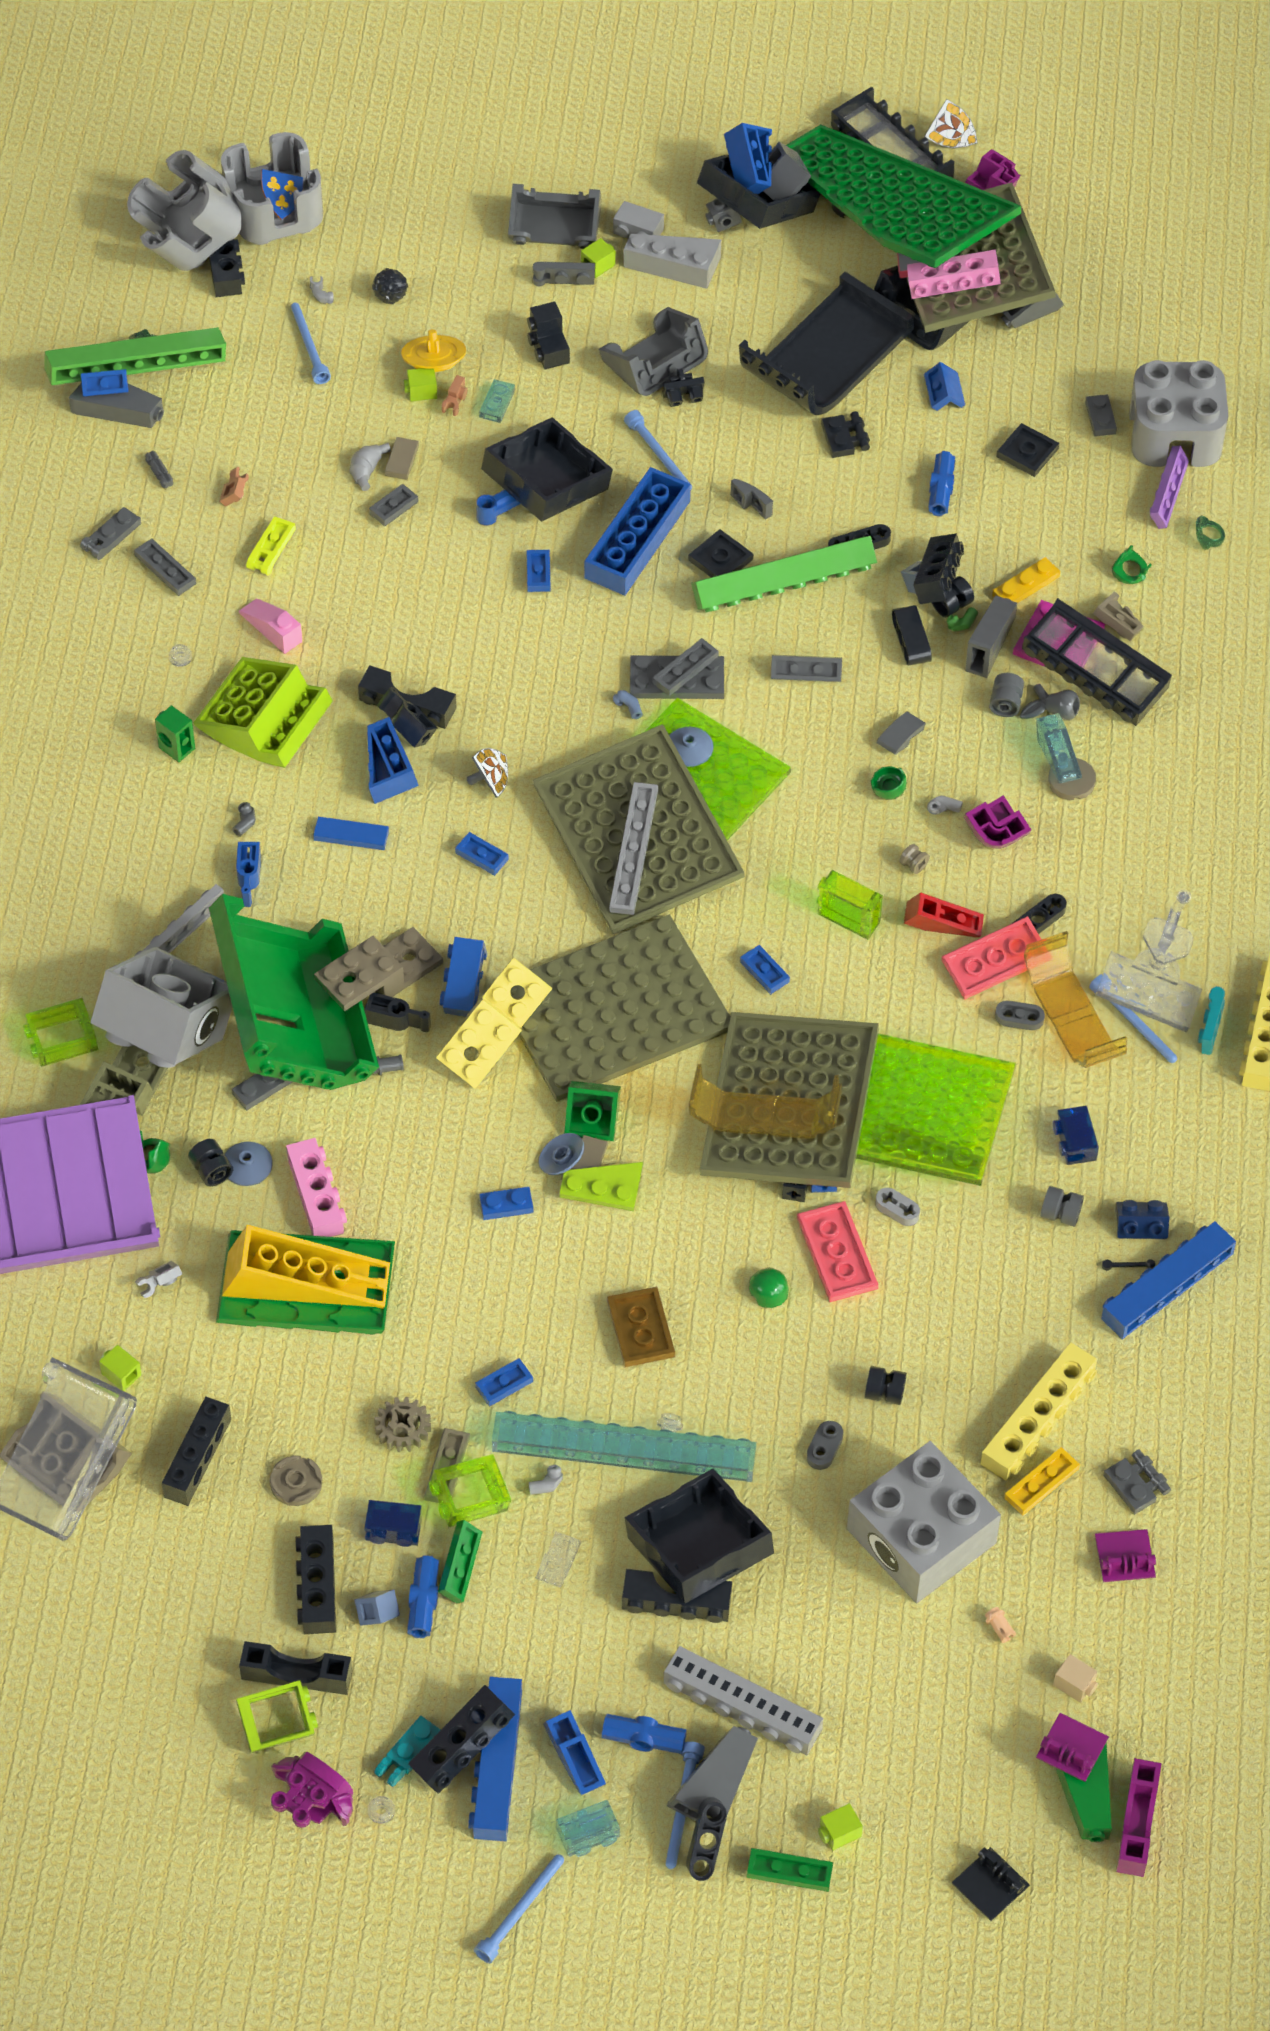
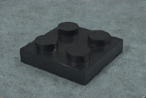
(1027, 450)
(720, 555)

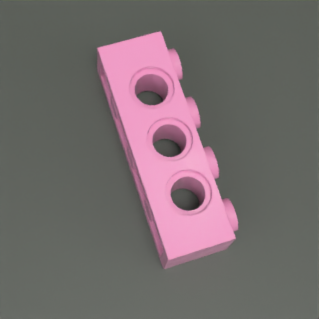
(954, 275)
(305, 1155)

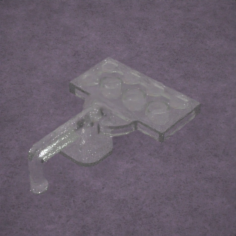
(1153, 979)

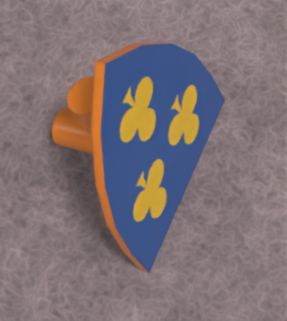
(280, 190)

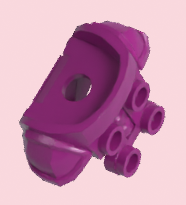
(311, 1785)

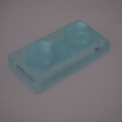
(497, 401)

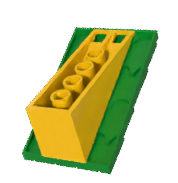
(305, 1282)

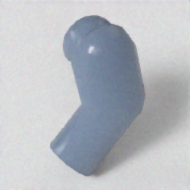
(623, 697)

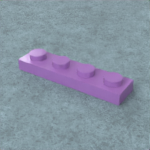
(1169, 487)

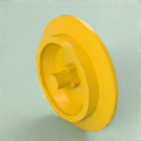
(433, 352)

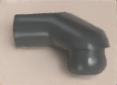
(247, 818)

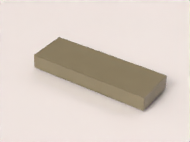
(450, 1452)

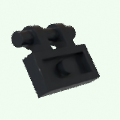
(838, 435)

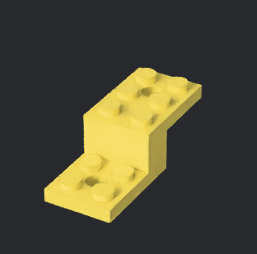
(494, 1022)

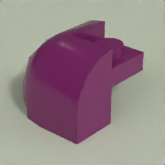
(993, 171)
(997, 824)

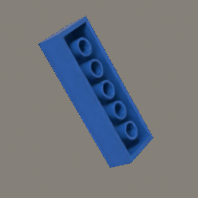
(637, 531)

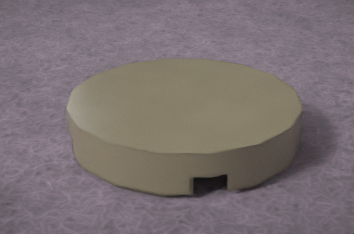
(1075, 788)
(296, 1480)

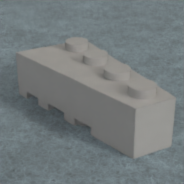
(674, 257)

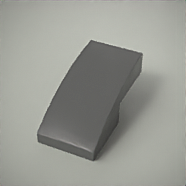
(748, 495)
(900, 732)

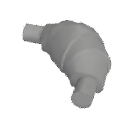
(364, 463)

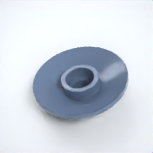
(695, 752)
(561, 1154)
(251, 1171)

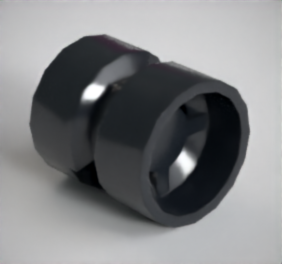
(958, 597)
(210, 1162)
(885, 1385)

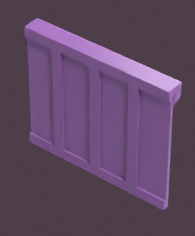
(73, 1186)

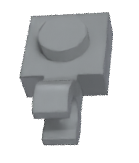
(160, 1276)

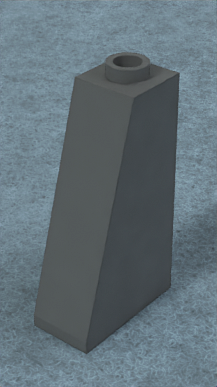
(132, 408)
(990, 636)
(716, 1775)

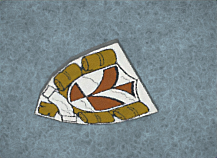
(952, 127)
(492, 768)

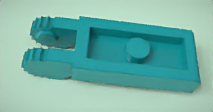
(1212, 1019)
(406, 1749)

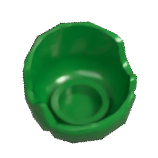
(889, 782)
(769, 1287)

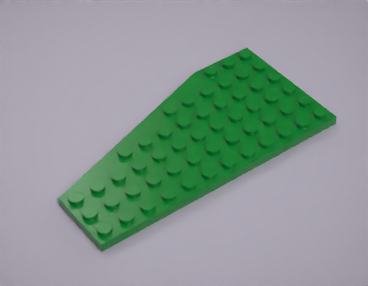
(900, 200)

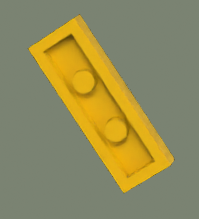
(1028, 581)
(1042, 1481)

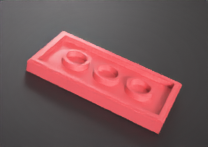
(991, 958)
(837, 1251)

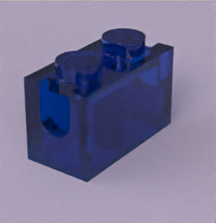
(1076, 1135)
(393, 1523)

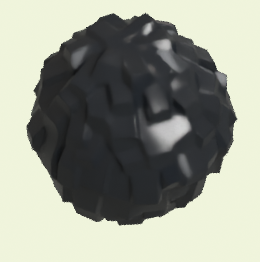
(390, 286)

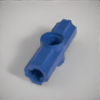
(941, 483)
(423, 1597)
(644, 1733)

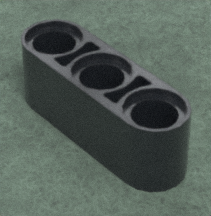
(911, 635)
(706, 1852)

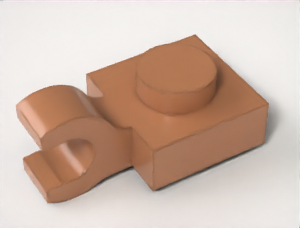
(455, 394)
(233, 490)

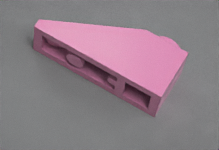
(274, 624)

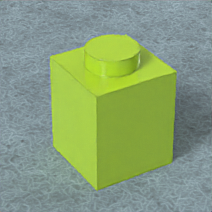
(601, 254)
(421, 384)
(120, 1367)
(840, 1827)

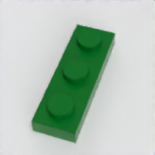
(460, 1561)
(790, 1869)

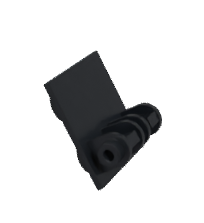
(990, 1883)

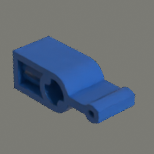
(248, 869)

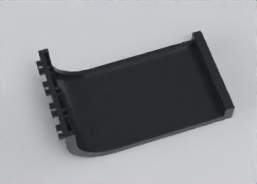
(832, 346)

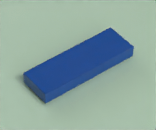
(351, 833)

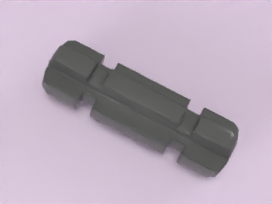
(159, 469)

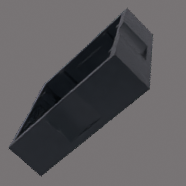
(759, 208)
(546, 469)
(699, 1535)

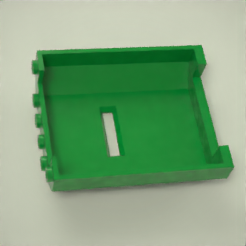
(273, 975)

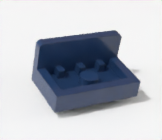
(1142, 1220)

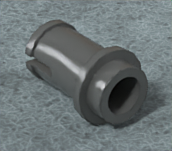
(389, 1064)

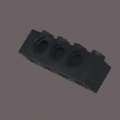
(225, 270)
(938, 568)
(196, 1451)
(323, 1617)
(448, 1753)

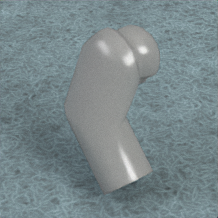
(944, 803)
(549, 1483)

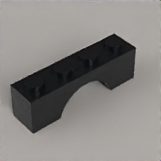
(435, 704)
(644, 1594)
(267, 1665)

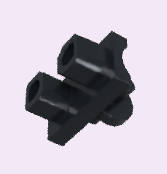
(681, 385)

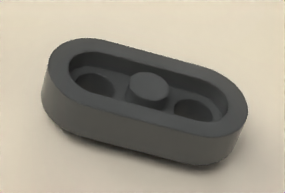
(1019, 1015)
(826, 1443)

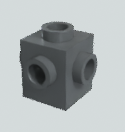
(721, 215)

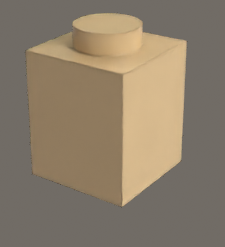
(1076, 1678)

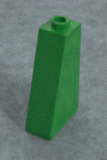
(1090, 1800)

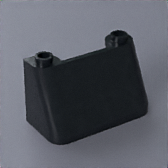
(897, 290)

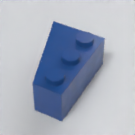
(749, 156)
(388, 763)
(463, 976)

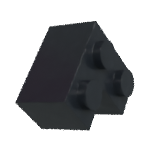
(548, 335)

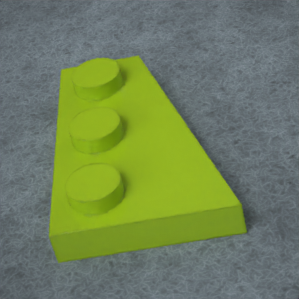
(604, 1185)

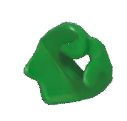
(1130, 555)
(158, 1157)

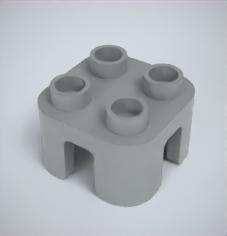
(189, 219)
(258, 221)
(1178, 404)

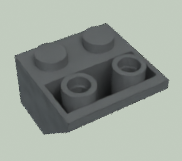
(787, 172)

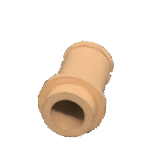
(1000, 1624)

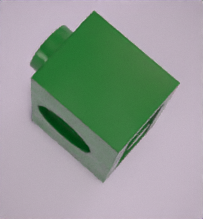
(175, 733)

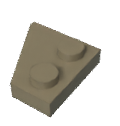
(1118, 618)

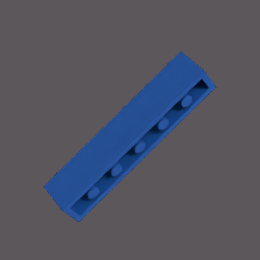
(1168, 1279)
(497, 1769)

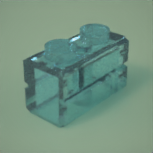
(588, 1829)

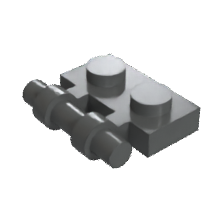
(1131, 1486)

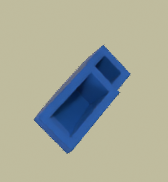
(574, 1752)

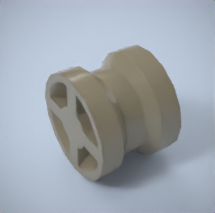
(914, 858)

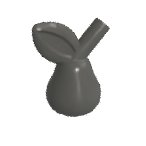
(1063, 702)

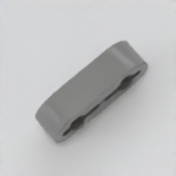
(897, 1206)

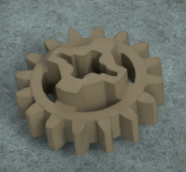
(401, 1434)

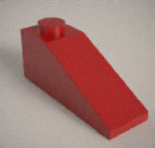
(942, 916)

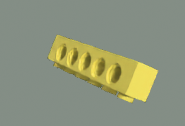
(1257, 1073)
(1071, 1361)

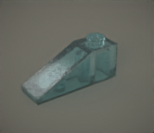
(1057, 748)

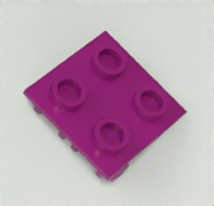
(1125, 1555)
(1072, 1747)

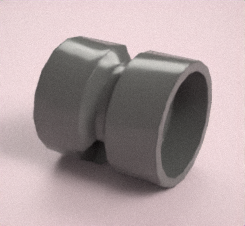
(1006, 695)
(1062, 1206)

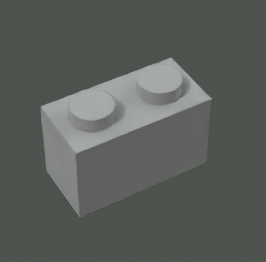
(637, 220)

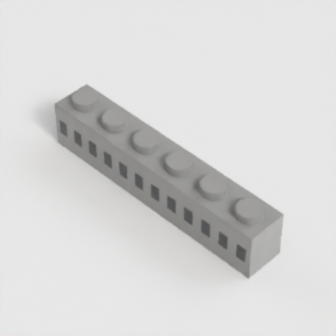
(743, 1701)

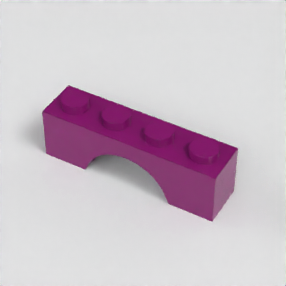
(1138, 1817)

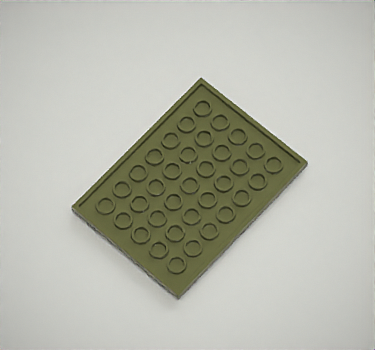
(1020, 269)
(685, 844)
(620, 1007)
(800, 1061)

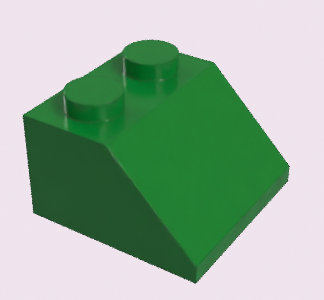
(592, 1110)

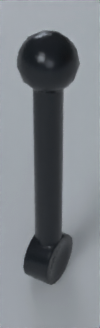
(1108, 1264)

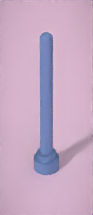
(319, 372)
(635, 421)
(1140, 1026)
(692, 1754)
(488, 1948)

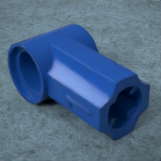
(491, 506)

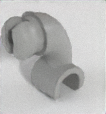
(320, 295)

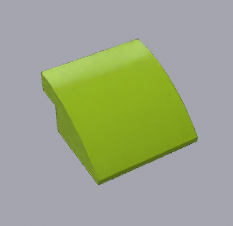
(264, 710)

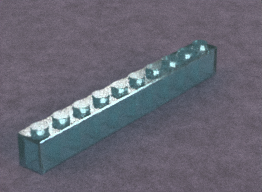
(623, 1446)

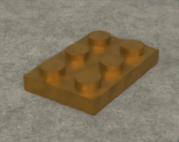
(641, 1326)

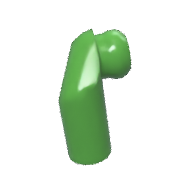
(958, 624)

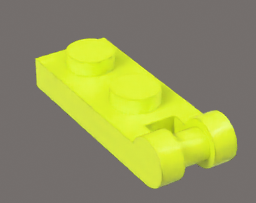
(270, 545)

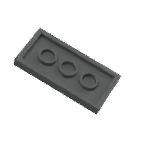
(704, 685)

